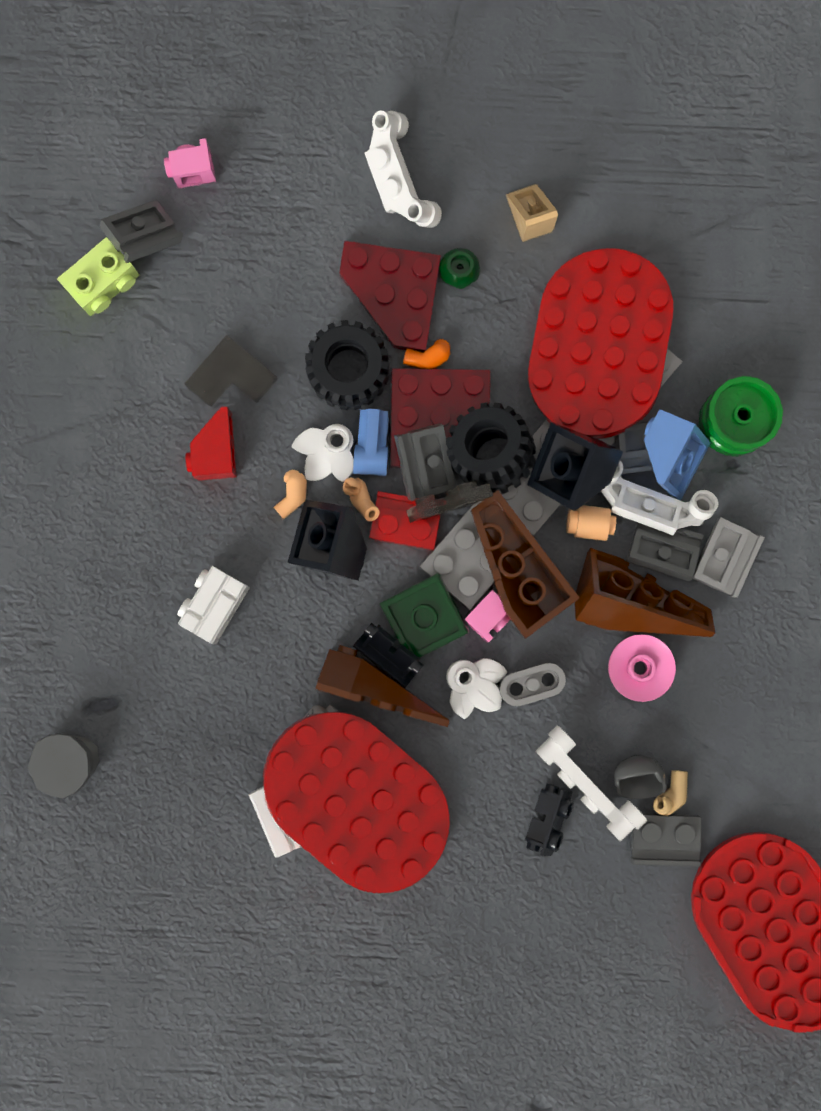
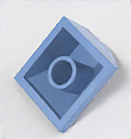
(674, 451)

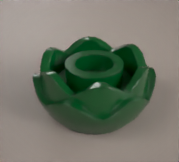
(459, 278)

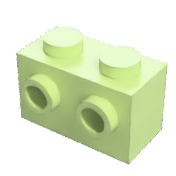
(98, 277)

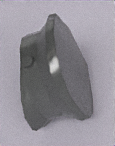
(63, 764)

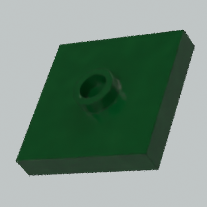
(424, 616)

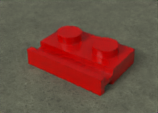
(394, 525)

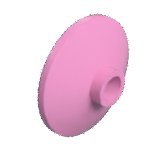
(658, 672)

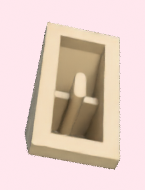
(532, 212)

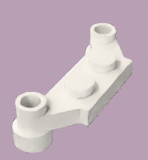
(392, 174)
(656, 508)
(622, 819)

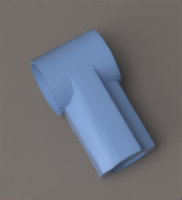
(371, 451)

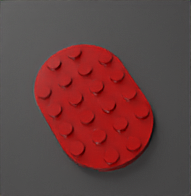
(601, 342)
(356, 802)
(762, 923)

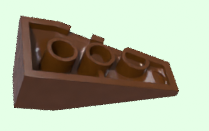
(523, 573)
(626, 601)
(360, 681)

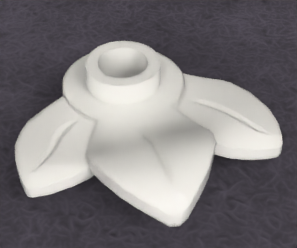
(322, 455)
(479, 689)

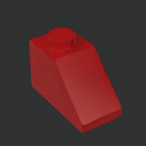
(213, 449)

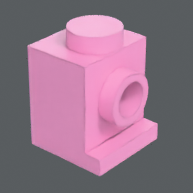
(190, 165)
(487, 616)

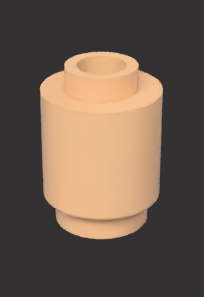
(591, 523)

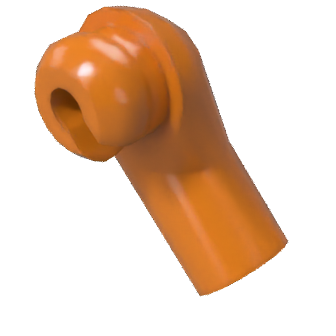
(429, 359)

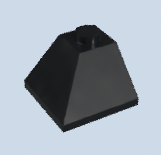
(573, 466)
(328, 540)

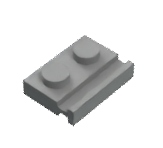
(727, 557)

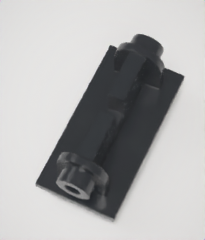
(396, 663)
(547, 832)

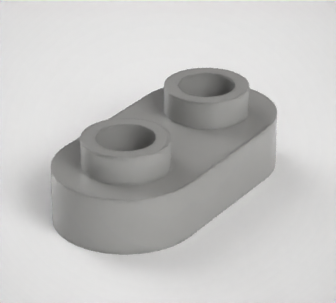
(532, 685)

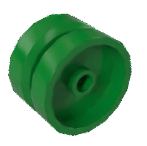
(756, 405)

